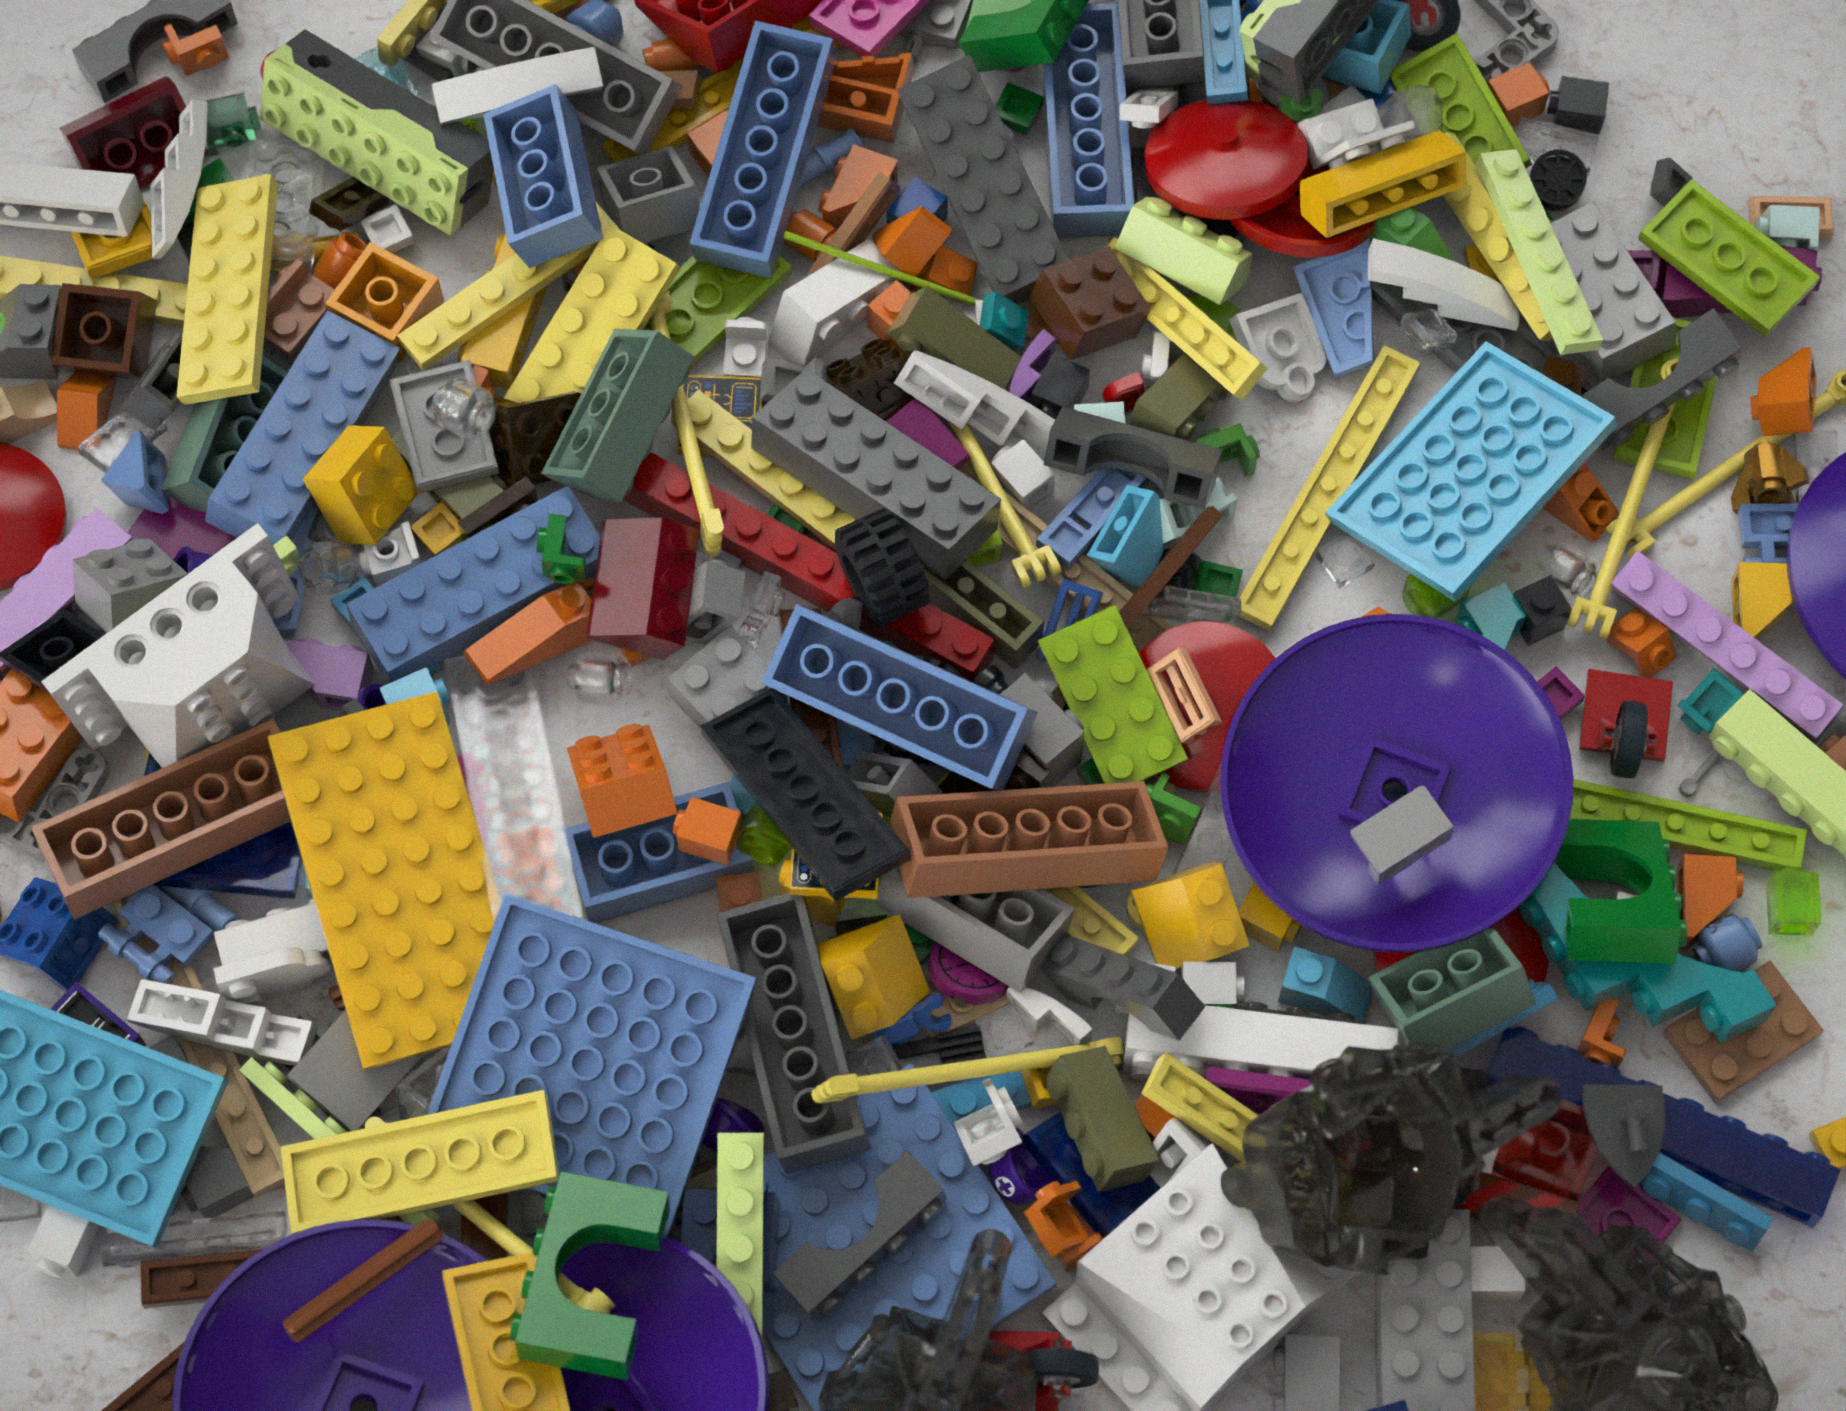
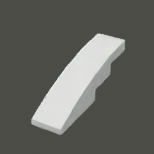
(489, 89)
(177, 182)
(1440, 281)
(975, 401)
(221, 1023)

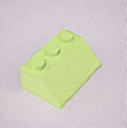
(1185, 250)

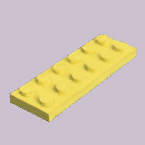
(227, 290)
(612, 292)
(421, 1162)

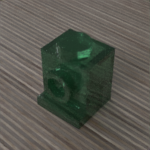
(230, 122)

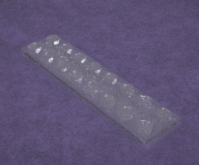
(512, 789)

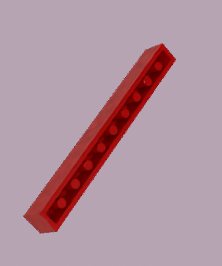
(804, 566)

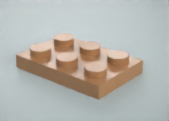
(1732, 1064)

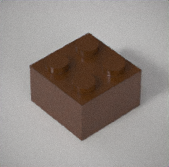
(1089, 303)
(103, 331)

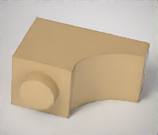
(25, 410)

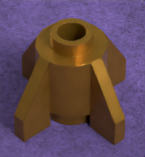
(1768, 476)

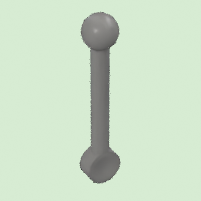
(1689, 786)

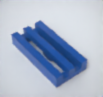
(1081, 591)

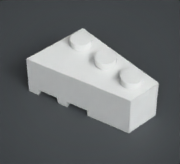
(827, 306)

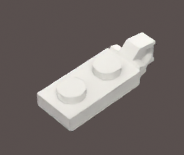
(1149, 106)

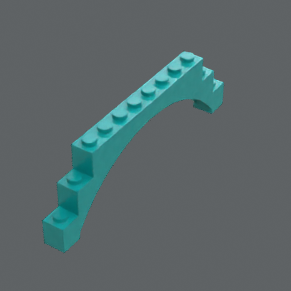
(1726, 998)

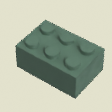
(1453, 991)

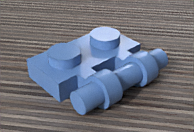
(1765, 528)
(166, 925)

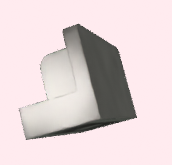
(1402, 834)

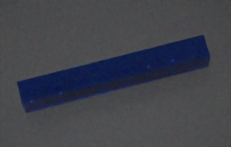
(1711, 1146)

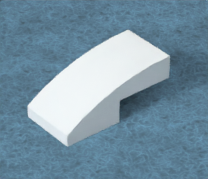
(1040, 1009)

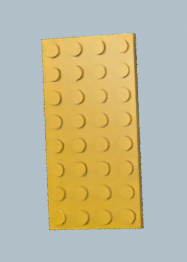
(390, 870)

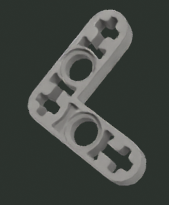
(1520, 36)
(22, 836)

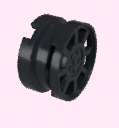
(1558, 179)

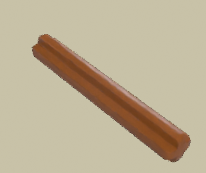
(362, 1280)

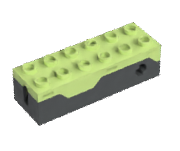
(1297, 40)
(376, 131)

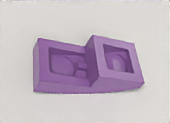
(1031, 364)

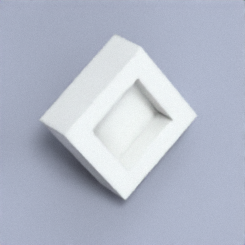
(388, 229)

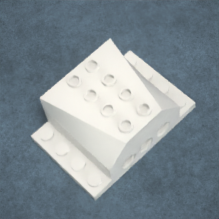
(192, 659)
(1187, 1295)

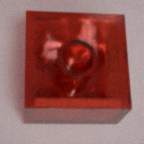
(1551, 1155)

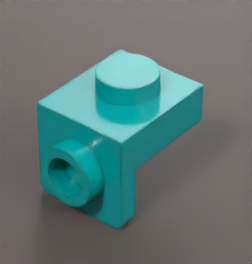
(1004, 320)
(1709, 702)

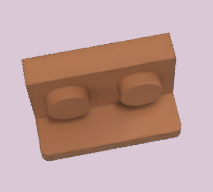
(294, 308)

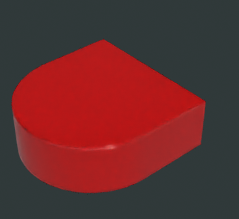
(1126, 390)

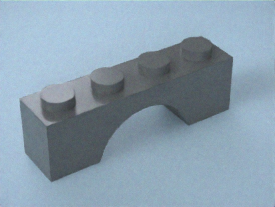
(113, 55)
(1705, 351)
(1089, 443)
(1148, 992)
(215, 1177)
(821, 1276)

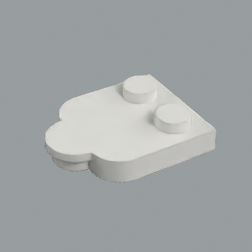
(1285, 342)
(270, 975)

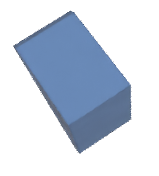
(139, 475)

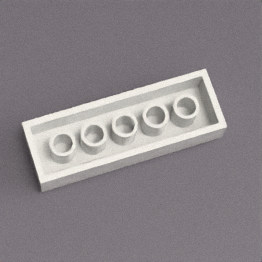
(1251, 1043)

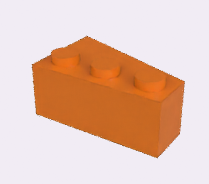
(866, 96)

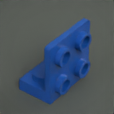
(48, 938)

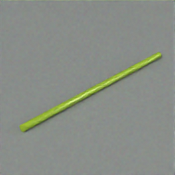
(878, 267)

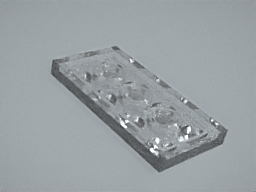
(300, 178)

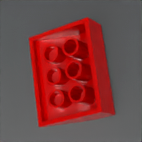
(719, 30)

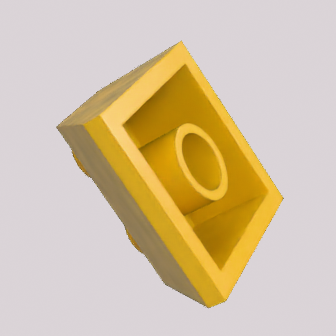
(1190, 916)
(873, 975)

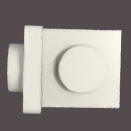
(745, 347)

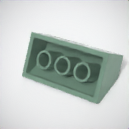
(618, 414)
(214, 438)

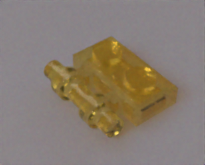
(1496, 1375)

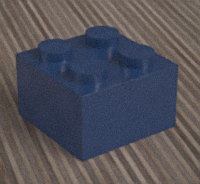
(700, 1229)

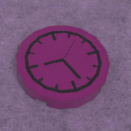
(962, 979)

